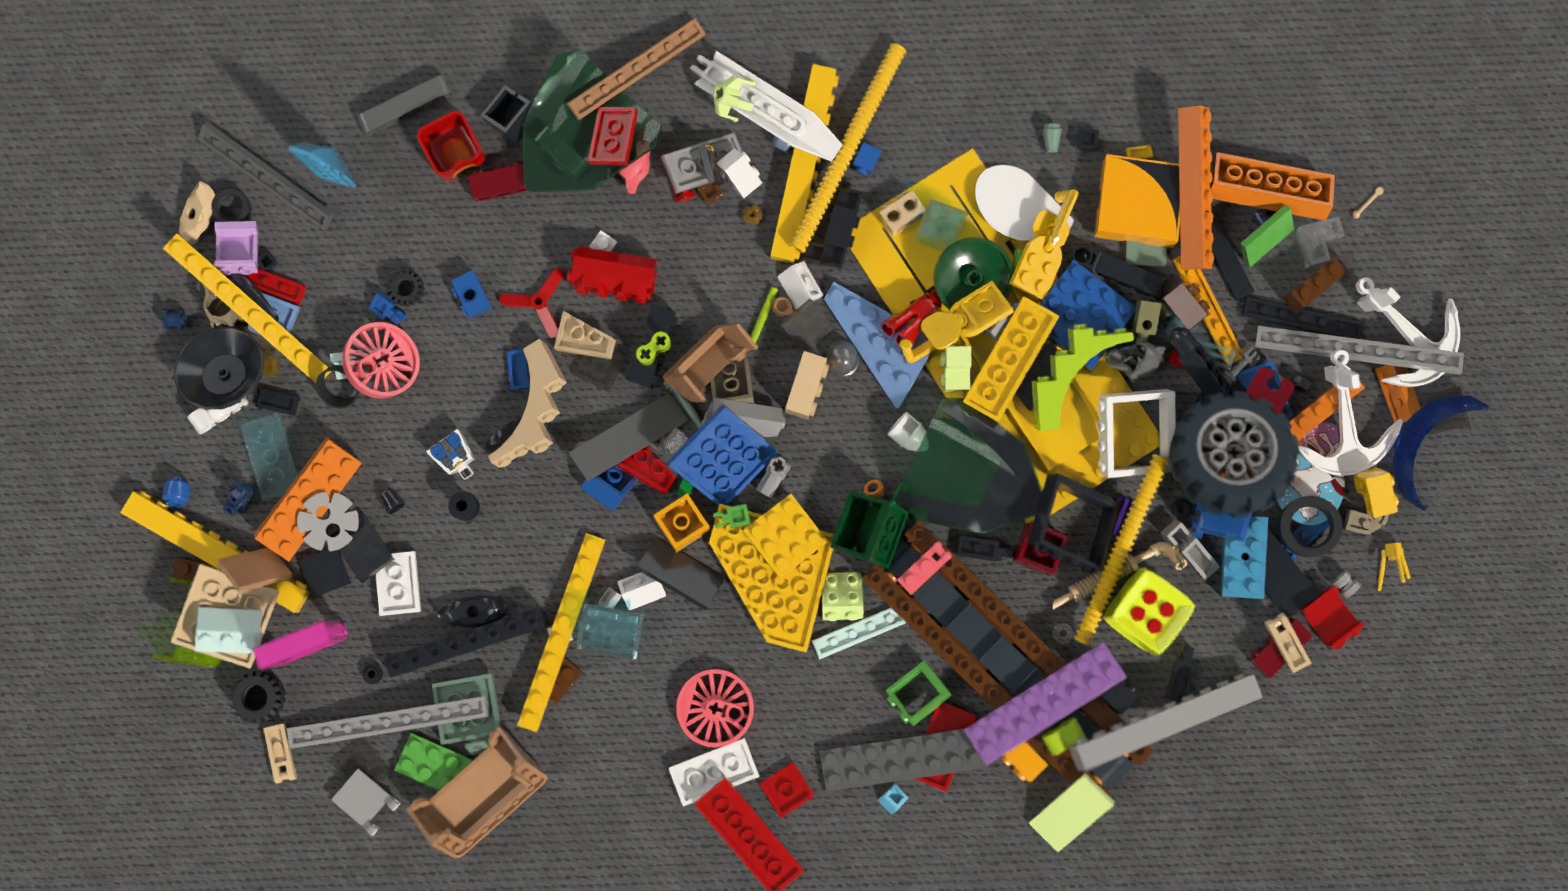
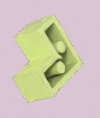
(956, 368)

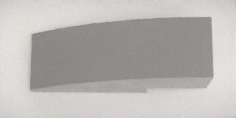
(1190, 549)

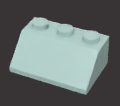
(228, 630)

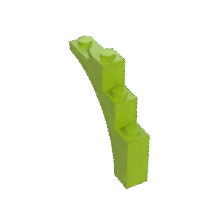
(1083, 345)

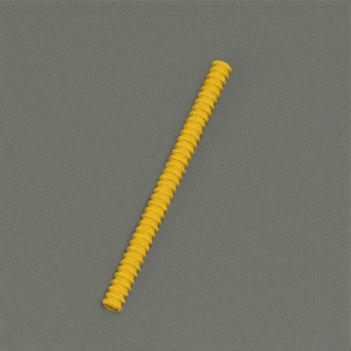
(844, 155)

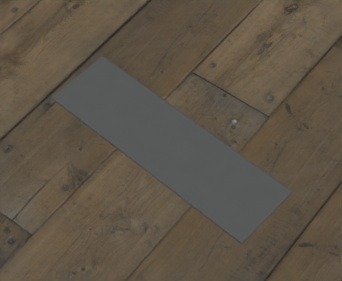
(628, 437)

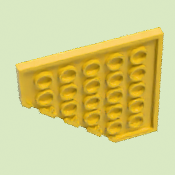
(782, 606)

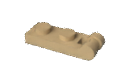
(1288, 643)
(279, 753)

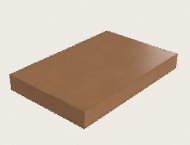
(254, 569)

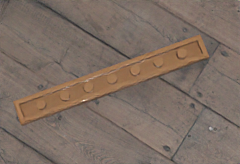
(636, 69)

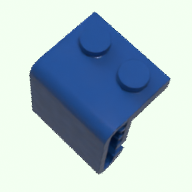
(1219, 525)

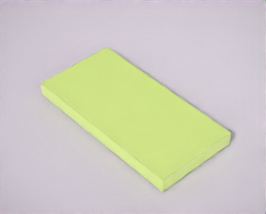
(1071, 812)

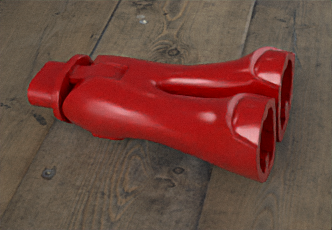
(919, 309)

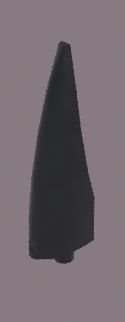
(246, 285)

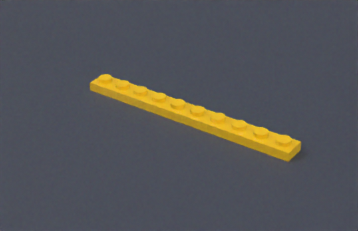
(245, 307)
(561, 632)

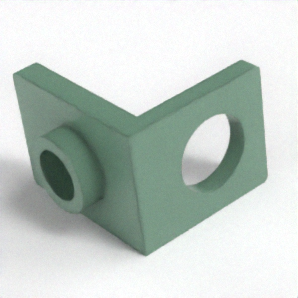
(477, 745)

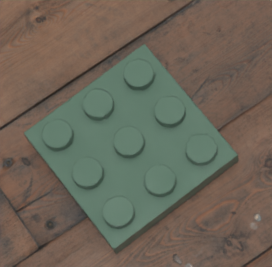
(466, 689)

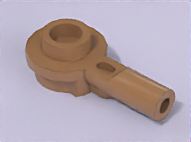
(782, 306)

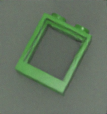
(907, 680)

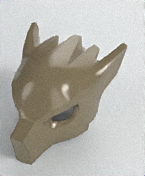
(218, 311)

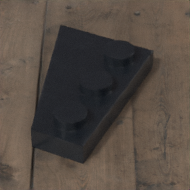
(1039, 368)

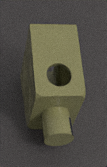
(1145, 311)

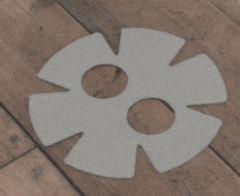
(318, 535)

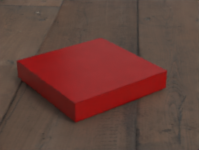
(786, 789)

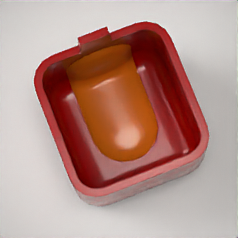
(450, 145)

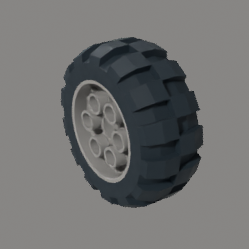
(1235, 492)

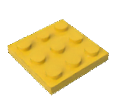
(785, 536)

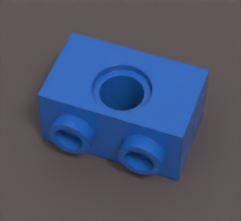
(479, 303)

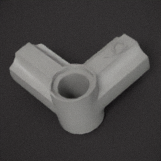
(774, 474)

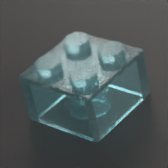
(941, 225)

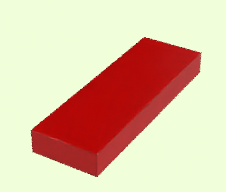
(278, 286)

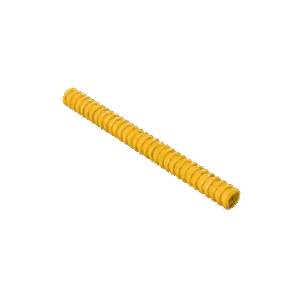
(1121, 549)

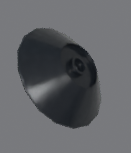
(208, 357)

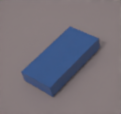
(518, 370)

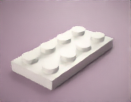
(702, 772)

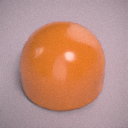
(878, 493)

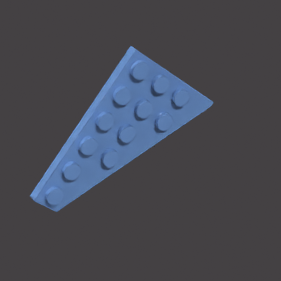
(880, 352)

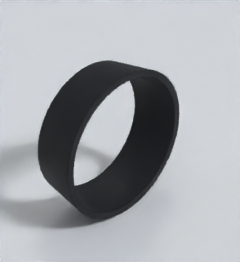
(327, 397)

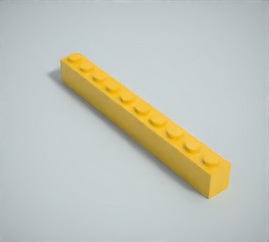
(802, 167)
(201, 543)

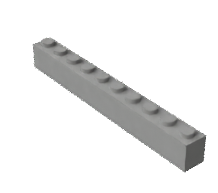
(1166, 722)

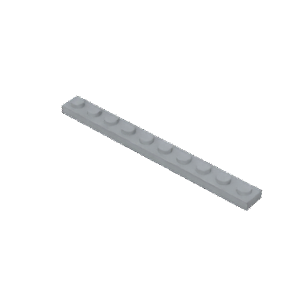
(1360, 350)
(387, 722)

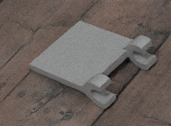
(363, 799)

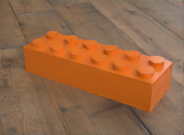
(1272, 186)
(324, 472)

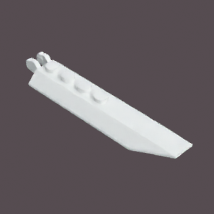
(771, 108)

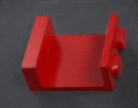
(1331, 618)

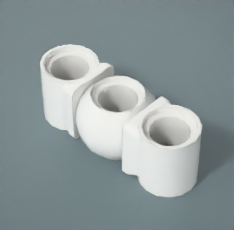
(205, 419)

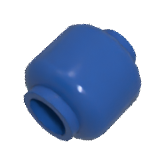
(176, 492)

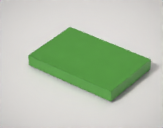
(1267, 236)

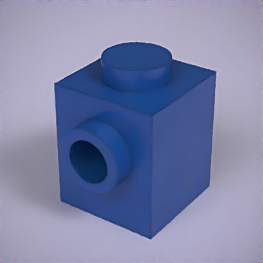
(866, 159)

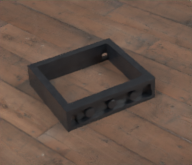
(1104, 531)

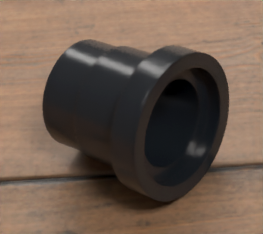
(392, 501)

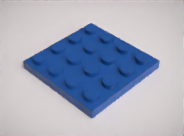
(1086, 300)
(722, 456)

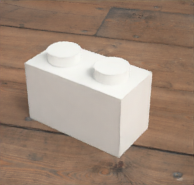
(739, 172)

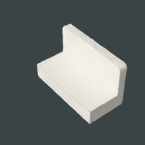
(800, 284)
(640, 590)

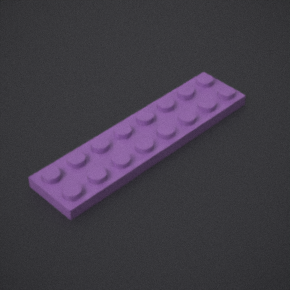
(1045, 703)

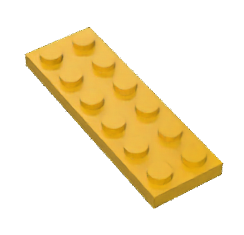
(1011, 359)

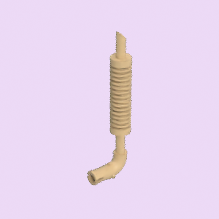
(1087, 586)

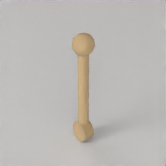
(1378, 191)

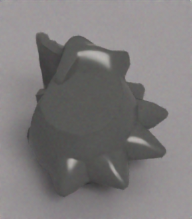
(1136, 360)

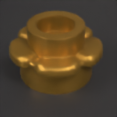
(747, 215)

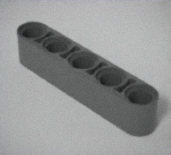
(403, 105)

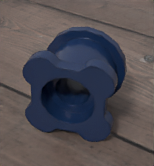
(1260, 217)
(174, 319)

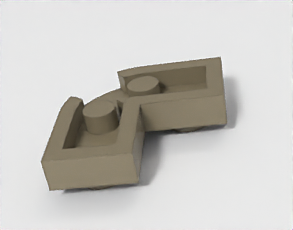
(1362, 522)

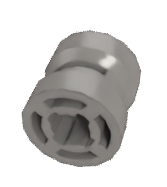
(1346, 584)

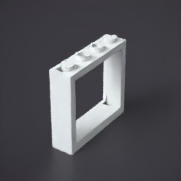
(1105, 428)

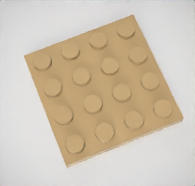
(214, 590)

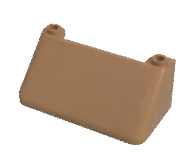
(478, 796)

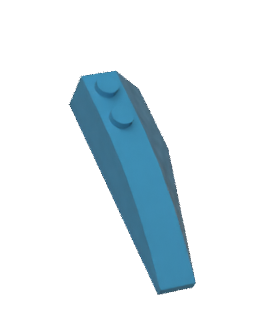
(323, 162)

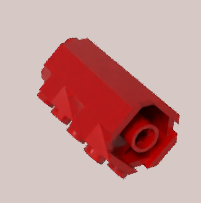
(613, 274)

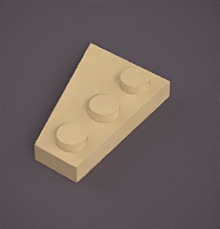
(582, 339)

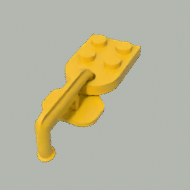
(1036, 267)
(965, 319)

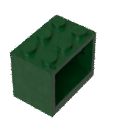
(869, 529)

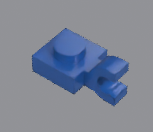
(384, 308)

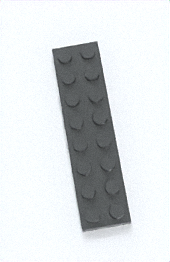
(899, 760)

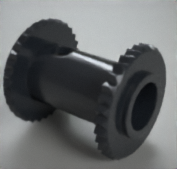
(455, 506)

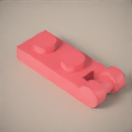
(924, 568)

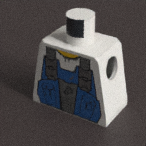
(453, 454)

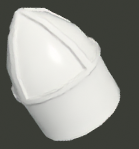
(907, 432)

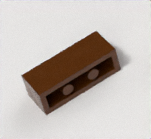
(1315, 285)

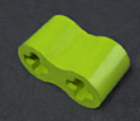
(653, 348)
(1063, 736)

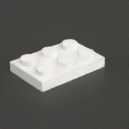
(399, 585)

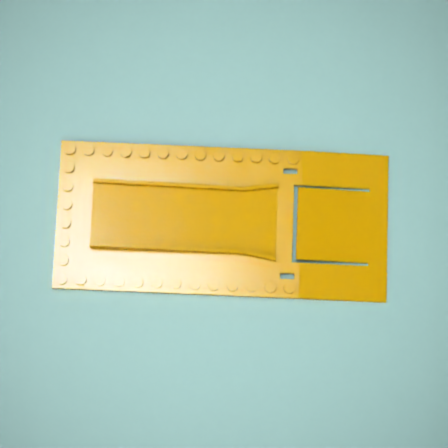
(1064, 451)

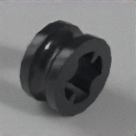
(270, 267)

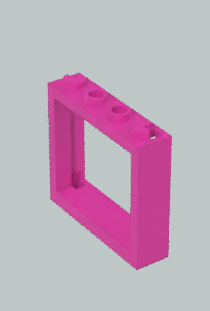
(300, 644)

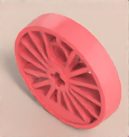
(385, 369)
(685, 700)

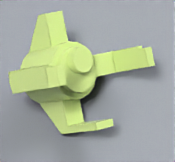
(728, 95)

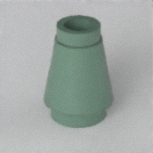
(1051, 137)

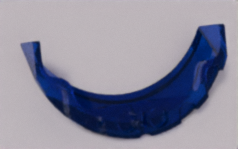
(1415, 431)

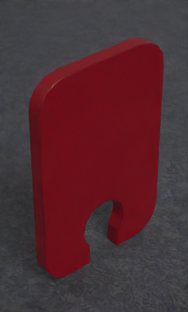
(1259, 388)

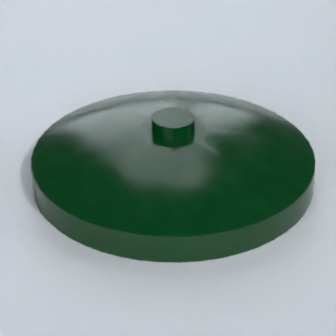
(969, 266)

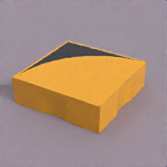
(1139, 201)

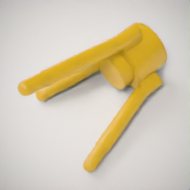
(1393, 552)

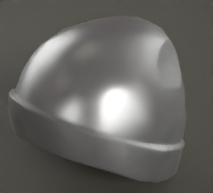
(842, 358)

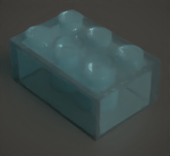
(610, 631)

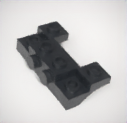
(839, 232)

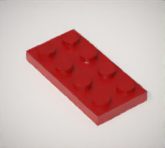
(946, 719)

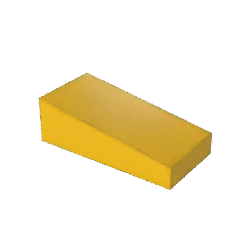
(1140, 152)

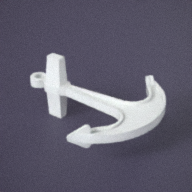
(1381, 301)
(1351, 455)

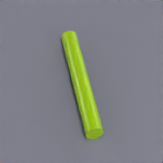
(763, 314)

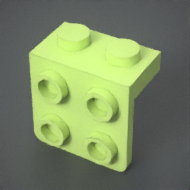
(842, 596)

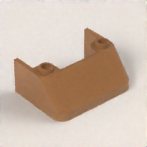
(707, 358)

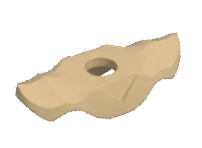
(200, 201)

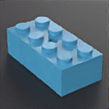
(1247, 577)

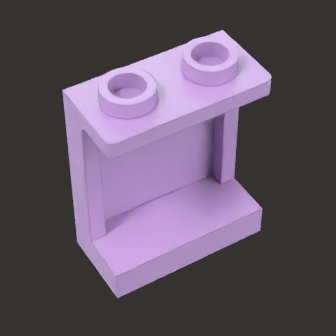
(236, 247)

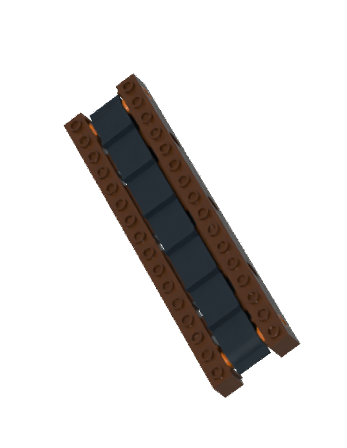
(979, 639)

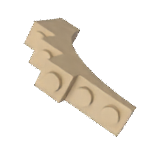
(540, 408)

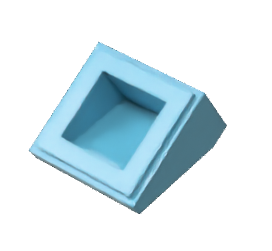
(893, 799)

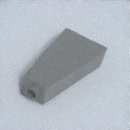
(763, 419)

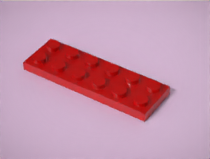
(748, 836)

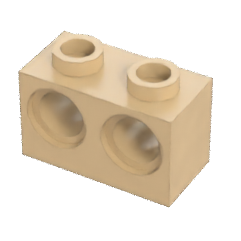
(906, 217)

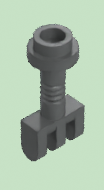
(1249, 358)

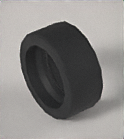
(222, 195)

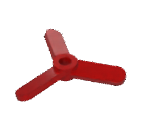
(543, 310)

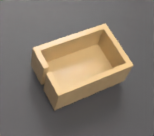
(807, 385)

